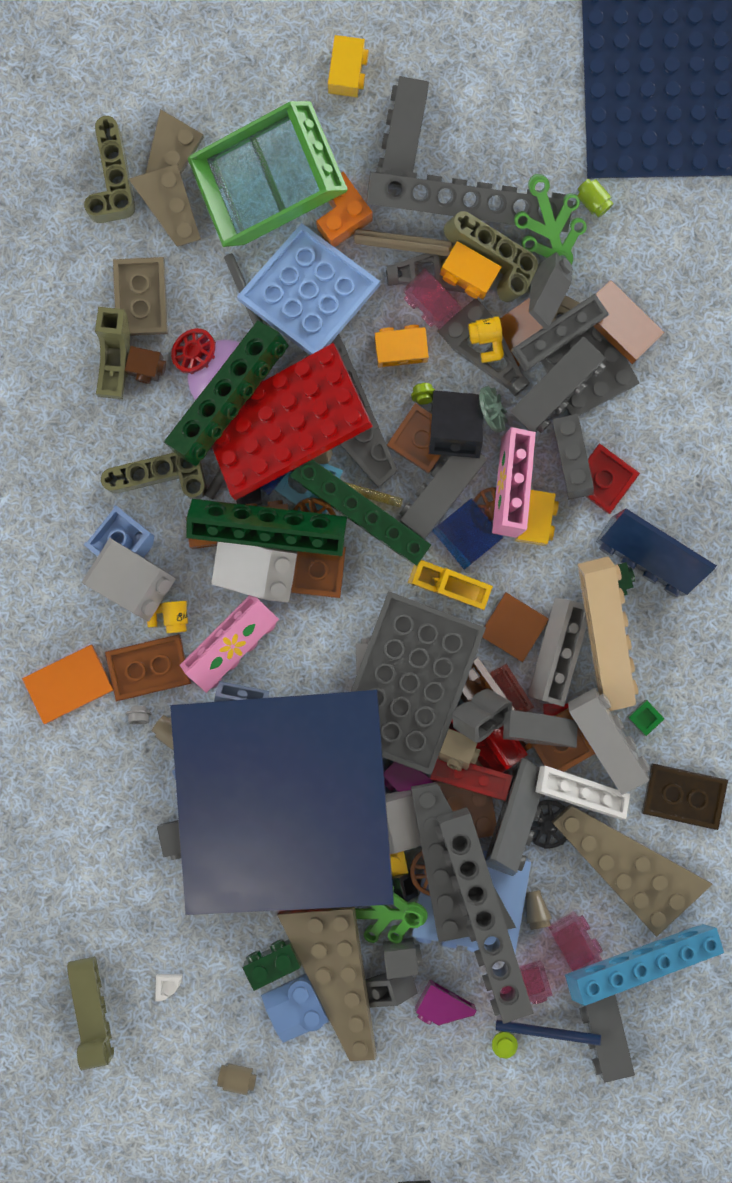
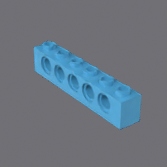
(643, 964)

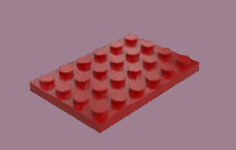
(290, 422)

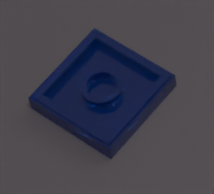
(467, 533)

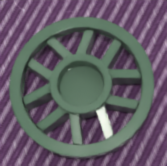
(492, 409)

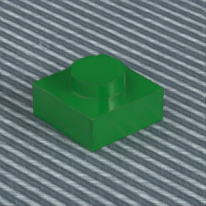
(645, 717)

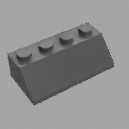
(515, 821)

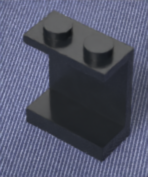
(456, 424)

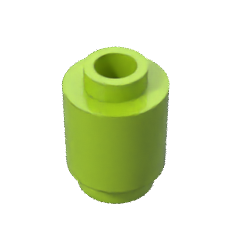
(594, 197)

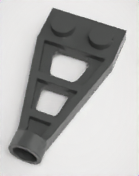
(408, 271)
(456, 333)

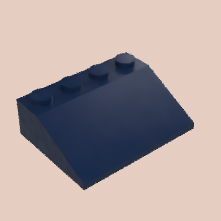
(654, 553)

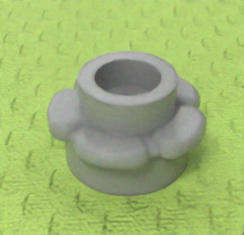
(138, 715)

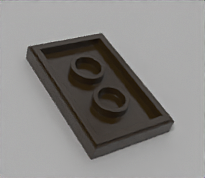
(684, 796)

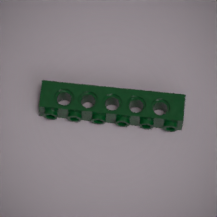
(226, 393)
(361, 511)
(266, 527)

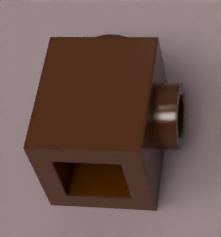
(145, 364)

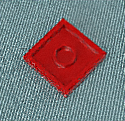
(610, 478)

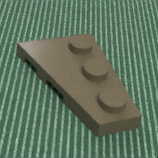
(172, 143)
(169, 202)

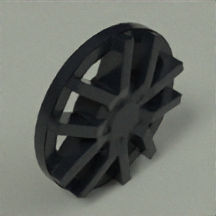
(547, 827)

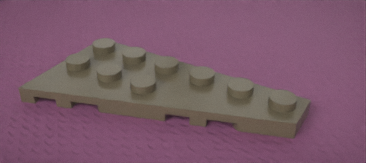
(641, 877)
(333, 961)

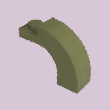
(114, 341)

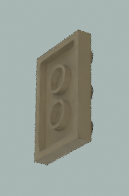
(142, 294)

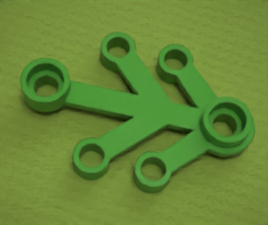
(552, 227)
(411, 914)

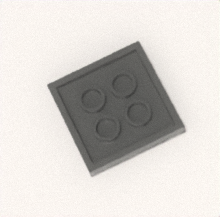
(610, 383)

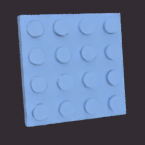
(308, 290)

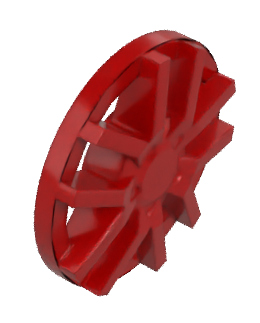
(193, 350)

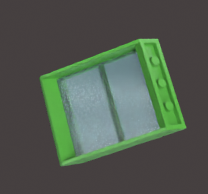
(267, 173)

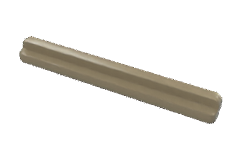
(403, 242)

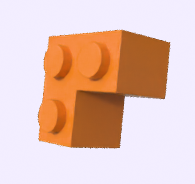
(348, 214)

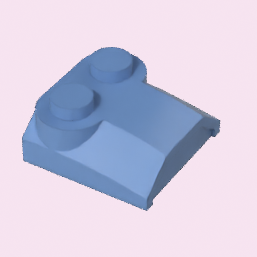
(123, 530)
(294, 1008)

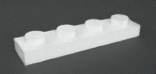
(582, 792)

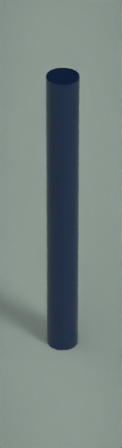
(548, 1032)

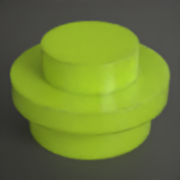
(422, 393)
(504, 1044)

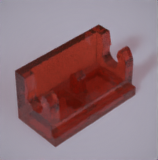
(511, 688)

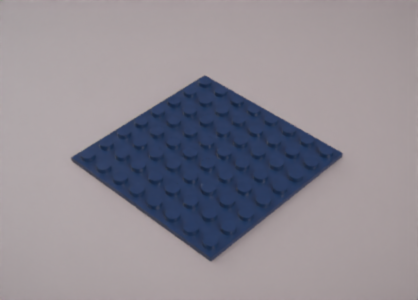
(657, 88)
(282, 803)

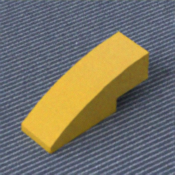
(450, 584)

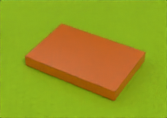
(68, 684)

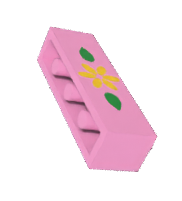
(514, 482)
(229, 643)

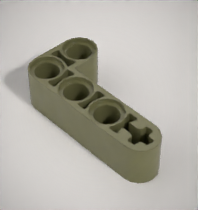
(111, 169)
(466, 230)
(152, 476)
(90, 1014)

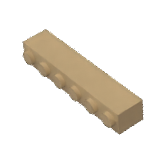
(607, 631)

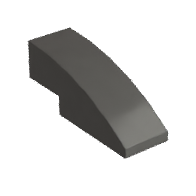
(540, 729)

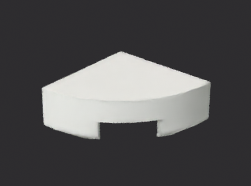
(167, 985)

